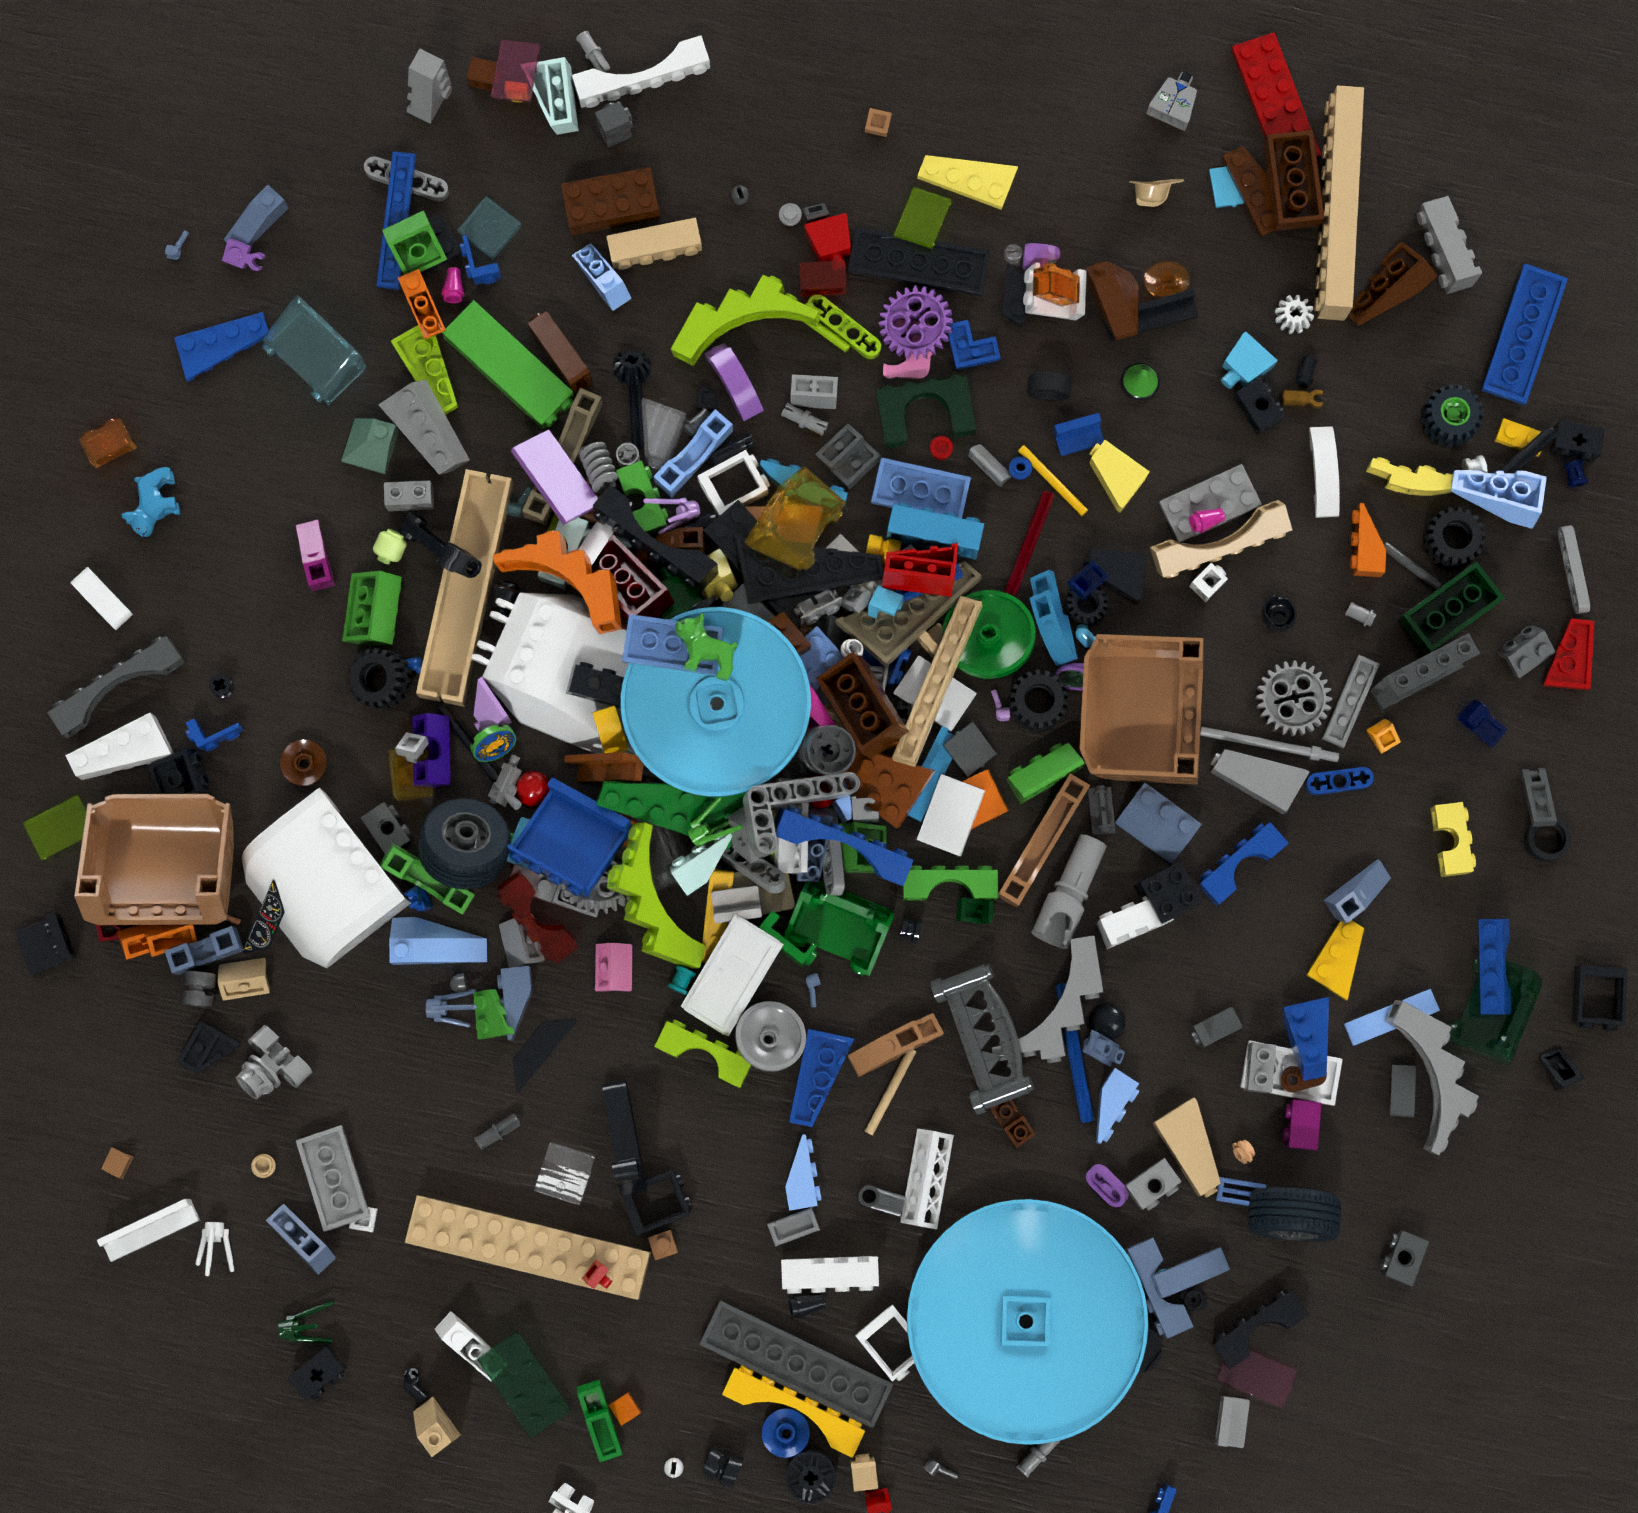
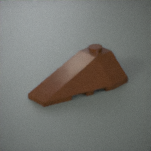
(1400, 277)
(1116, 297)

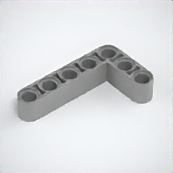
(790, 797)

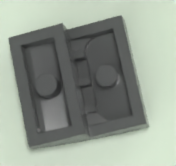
(848, 456)

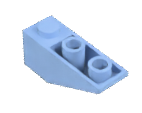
(602, 277)
(1113, 1097)
(800, 1183)

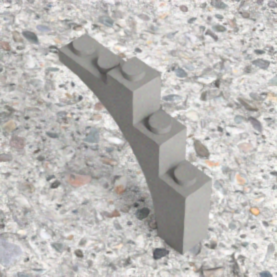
(1068, 1013)
(1443, 1069)

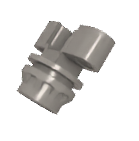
(261, 1074)

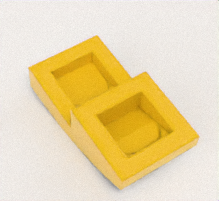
(610, 730)

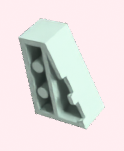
(556, 94)

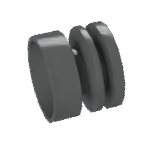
(838, 744)

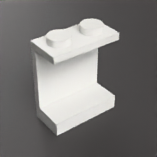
(1041, 307)

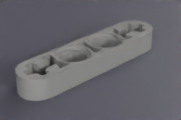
(421, 191)
(1574, 569)
(833, 863)
(762, 878)

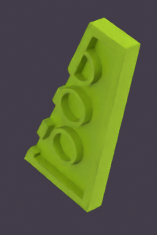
(426, 363)

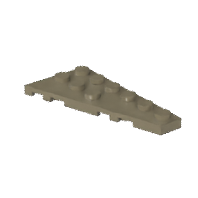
(891, 635)

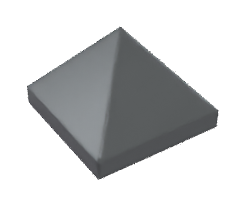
(816, 212)

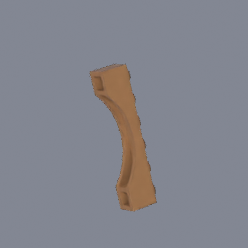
(1043, 840)

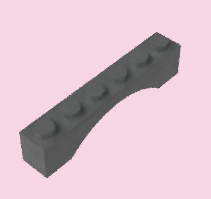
(75, 712)

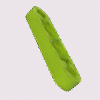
(846, 324)

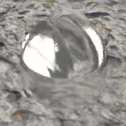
(1013, 257)

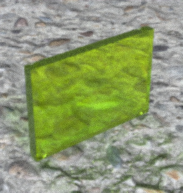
(922, 218)
(57, 827)

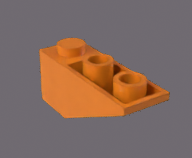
(421, 304)
(1369, 551)

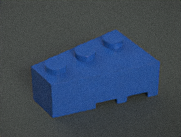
(1308, 1036)

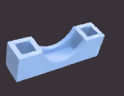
(691, 458)

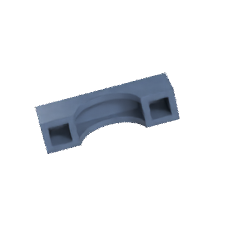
(1170, 1317)

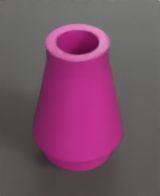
(453, 288)
(1205, 519)

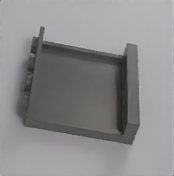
(1424, 672)

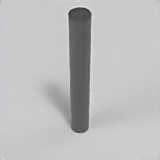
(1412, 566)

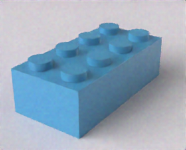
(928, 529)

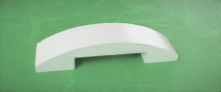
(1325, 471)

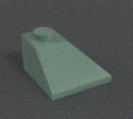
(370, 444)

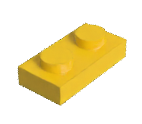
(1515, 435)

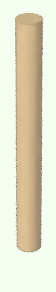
(890, 1091)

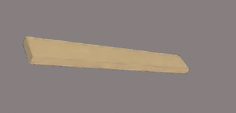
(937, 681)

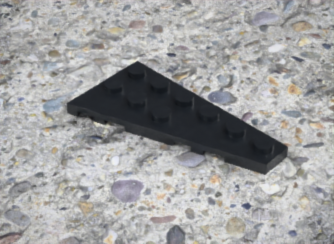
(771, 579)

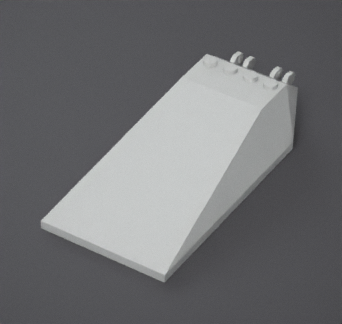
(536, 660)

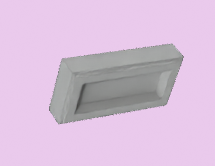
(793, 1227)

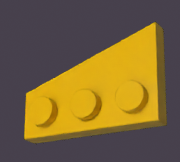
(1338, 959)

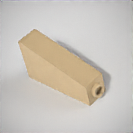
(1189, 1145)
(434, 1427)

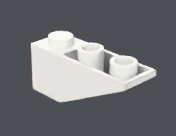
(463, 1340)

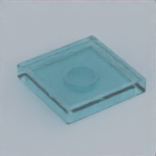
(489, 227)

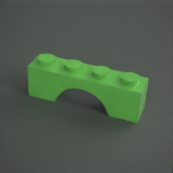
(409, 868)
(980, 883)

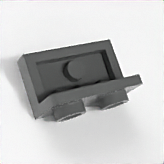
(1526, 650)

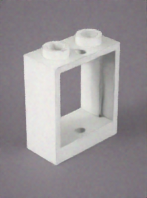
(711, 493)
(902, 1370)

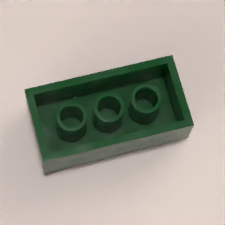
(1451, 609)

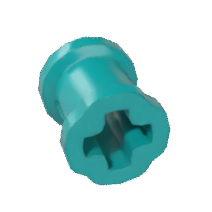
(681, 979)

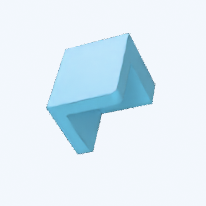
(884, 601)

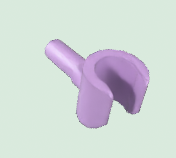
(1002, 714)

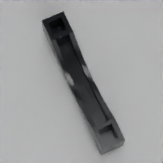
(691, 566)

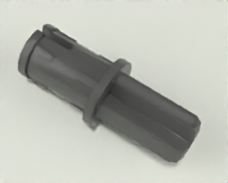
(497, 1131)

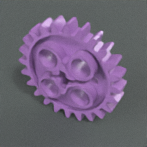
(901, 310)

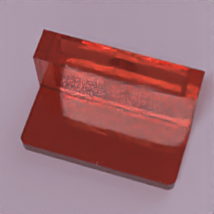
(822, 278)

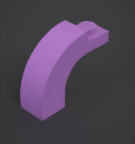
(735, 381)

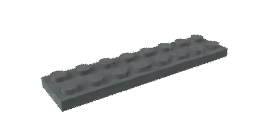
(796, 1364)

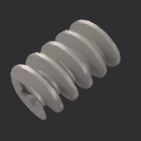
(598, 466)

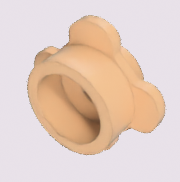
(1243, 1151)

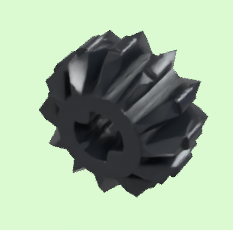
(631, 367)

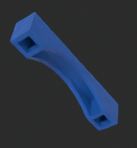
(885, 863)

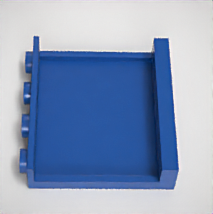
(570, 839)

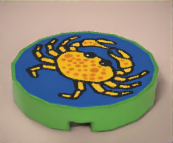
(493, 743)

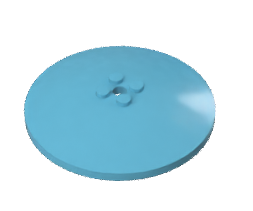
(728, 748)

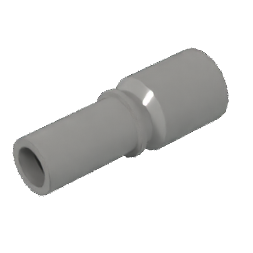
(1064, 906)

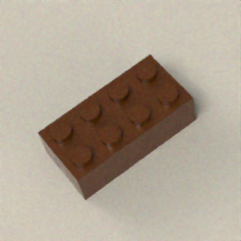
(1293, 180)
(610, 201)
(862, 704)

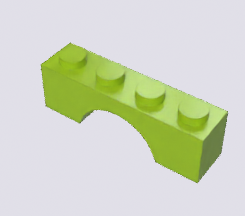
(676, 1040)

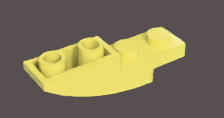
(1401, 479)

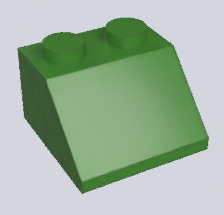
(414, 243)
(852, 860)

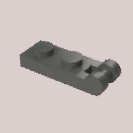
(1538, 797)

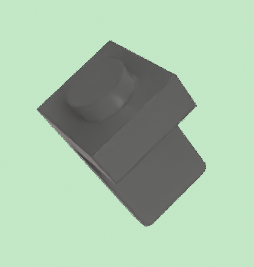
(1215, 1028)

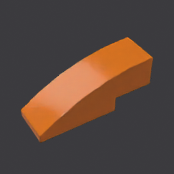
(154, 939)

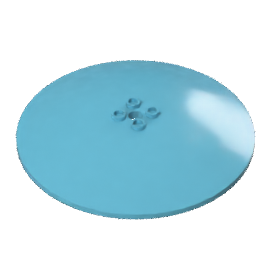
(1083, 1310)

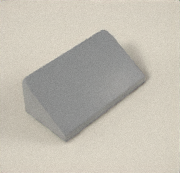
(989, 464)

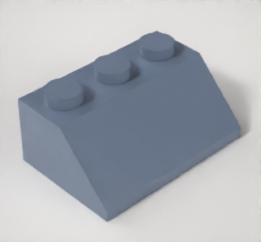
(1158, 823)

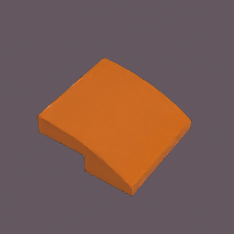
(992, 802)

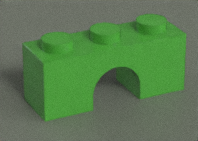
(636, 479)

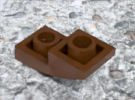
(1012, 1122)

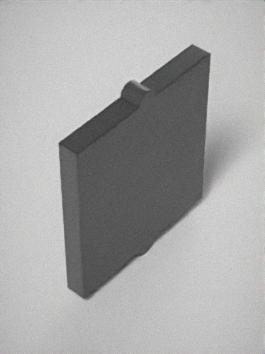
(969, 749)

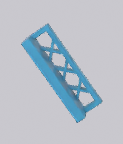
(938, 760)

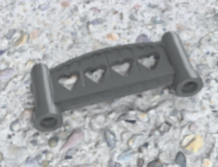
(958, 992)

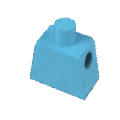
(1246, 362)

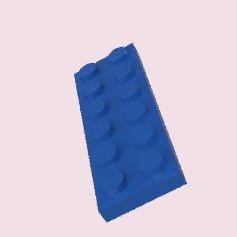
(1524, 334)

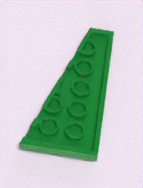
(665, 804)

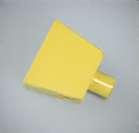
(724, 582)

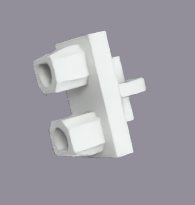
(561, 1500)

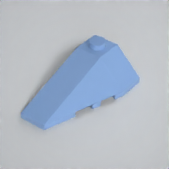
(1508, 495)
(427, 942)

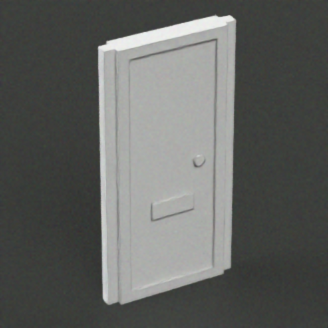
(731, 975)

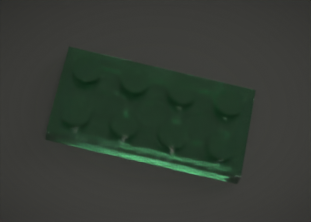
(524, 1384)

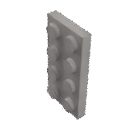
(1229, 491)
(333, 1178)

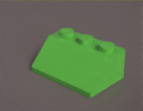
(372, 608)
(1044, 772)

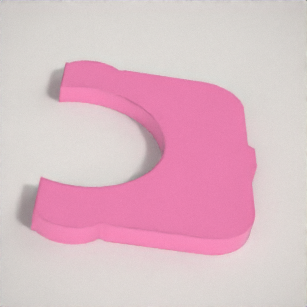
(909, 368)

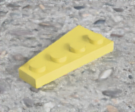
(972, 179)

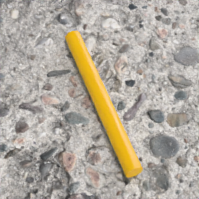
(1053, 481)

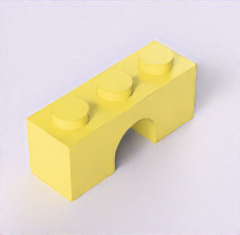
(1453, 819)

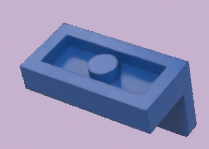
(1078, 434)

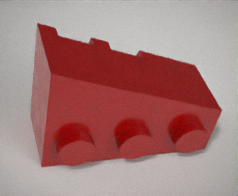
(921, 571)

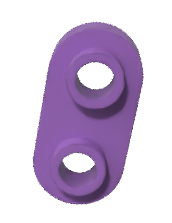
(1106, 1185)

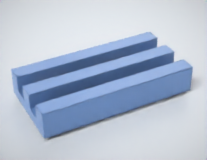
(1221, 1189)

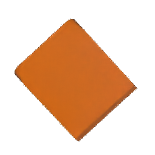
(624, 1409)

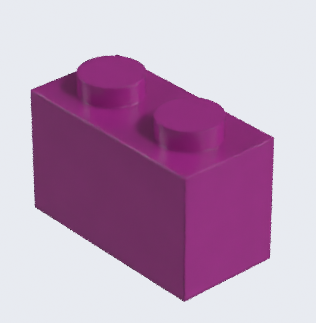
(1302, 1124)

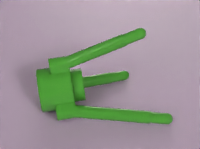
(703, 833)

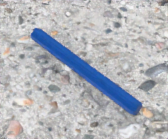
(1077, 1068)

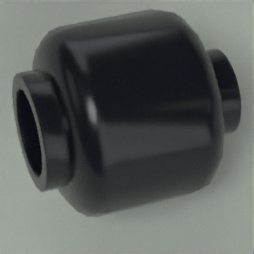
(507, 591)

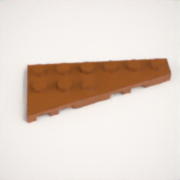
(890, 784)

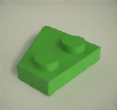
(490, 1015)

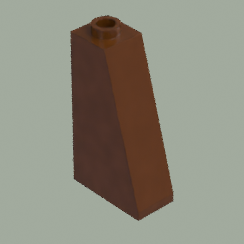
(560, 352)

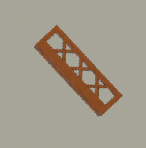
(607, 767)

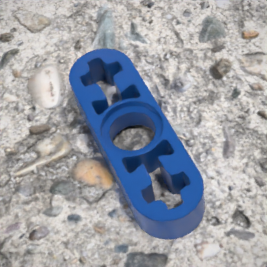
(1355, 772)

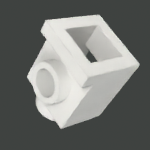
(1202, 589)

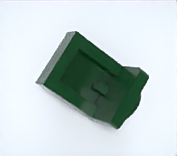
(975, 911)

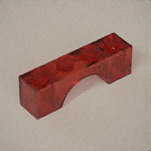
(555, 940)

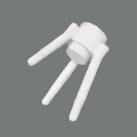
(213, 1233)

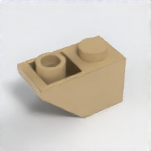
(864, 1472)

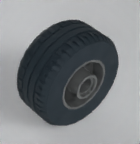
(464, 843)
(1294, 1214)

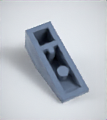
(258, 216)
(301, 1239)

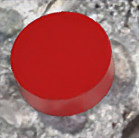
(941, 447)

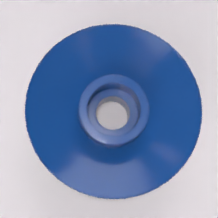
(773, 1433)

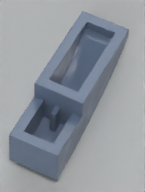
(1190, 1272)

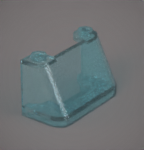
(313, 350)

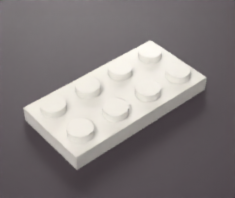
(1285, 1060)

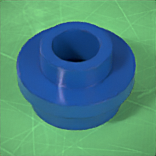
(1020, 475)

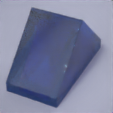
(1087, 580)

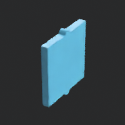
(1223, 188)

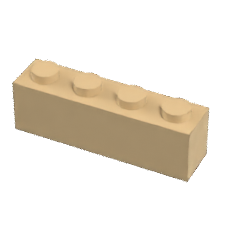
(654, 243)

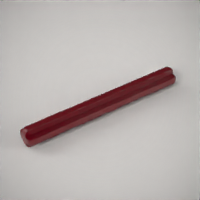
(1029, 543)

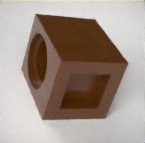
(481, 73)

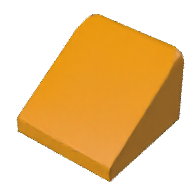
(1383, 735)

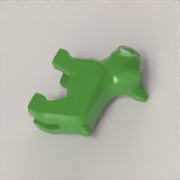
(705, 648)

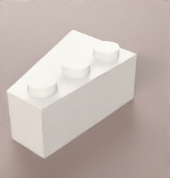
(1128, 923)

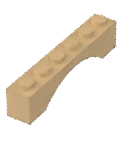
(1265, 523)

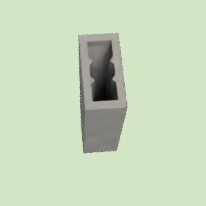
(1260, 778)

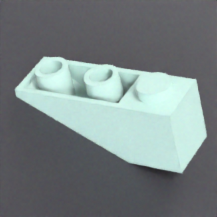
(697, 867)

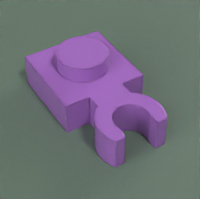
(239, 255)

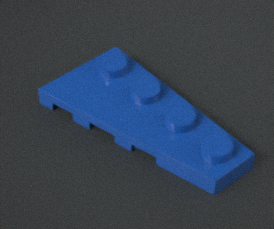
(212, 345)
(818, 1070)

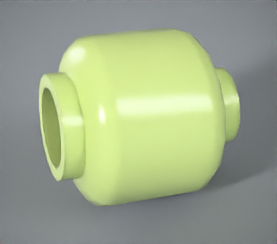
(389, 546)

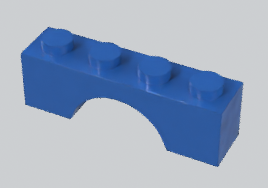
(1264, 844)
(1494, 988)

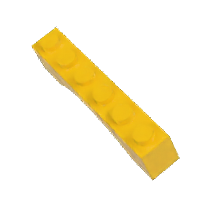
(748, 1389)

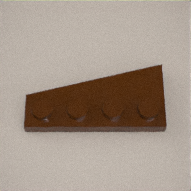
(1253, 188)

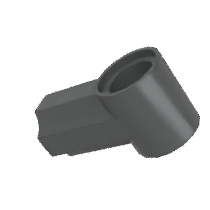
(883, 1201)

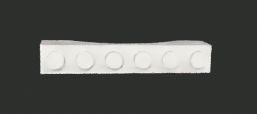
(597, 86)

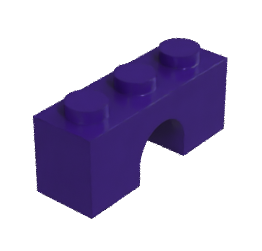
(434, 770)

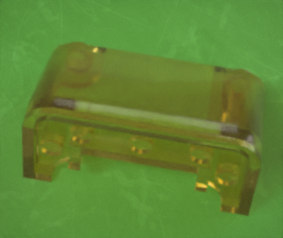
(795, 520)

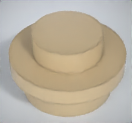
(263, 1165)

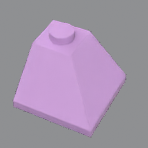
(487, 708)

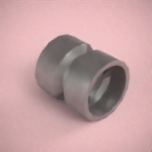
(198, 989)

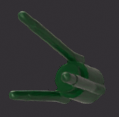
(291, 1328)

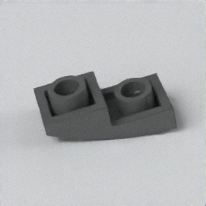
(1402, 1090)

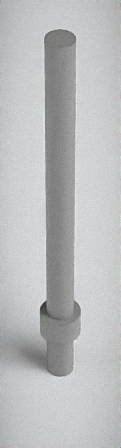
(1313, 753)

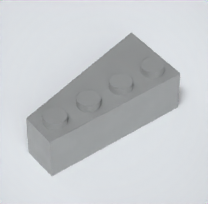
(1448, 245)
(426, 426)

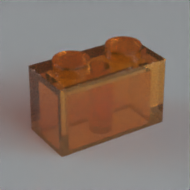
(1056, 285)
(107, 442)

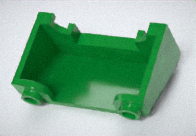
(840, 925)

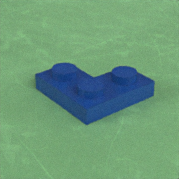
(970, 353)

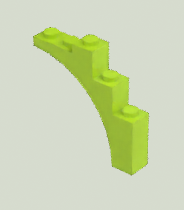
(766, 301)
(644, 908)

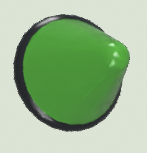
(1140, 381)

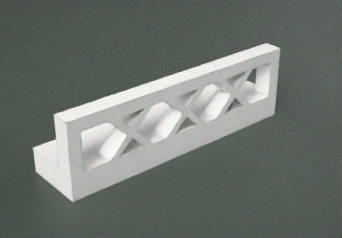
(789, 856)
(923, 1178)
(149, 1229)

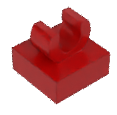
(596, 1275)
(878, 1501)

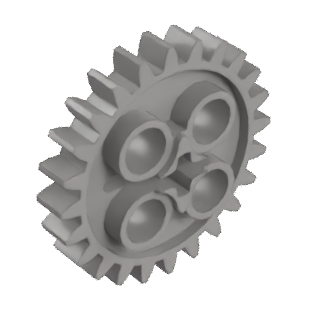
(1288, 679)
(598, 898)

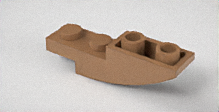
(895, 1044)

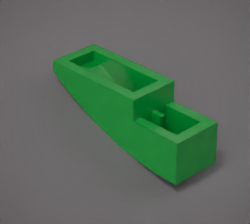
(599, 1420)

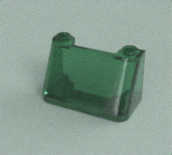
(1498, 1034)

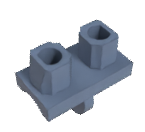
(1102, 1049)

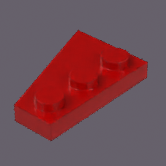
(1573, 658)

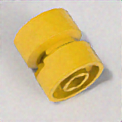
(878, 546)

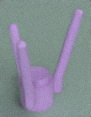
(685, 511)

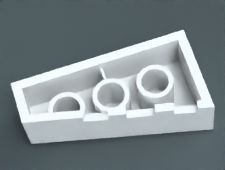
(830, 1273)

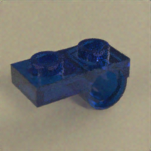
(1481, 723)

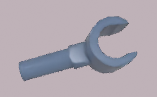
(174, 252)
(812, 981)

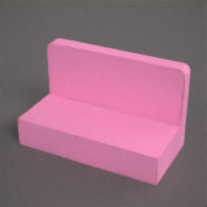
(613, 967)

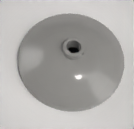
(777, 1023)

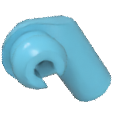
(1084, 635)

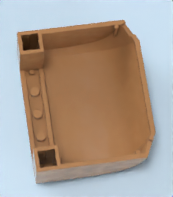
(1142, 708)
(156, 860)

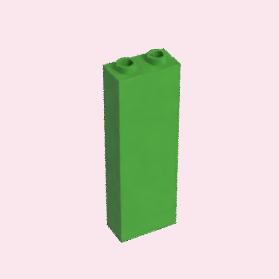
(509, 365)

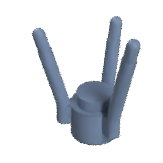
(438, 1007)

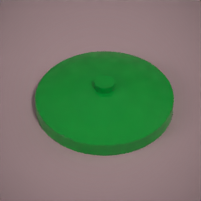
(999, 638)

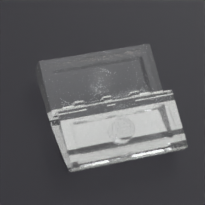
(564, 1173)

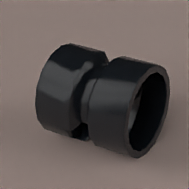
(727, 1474)

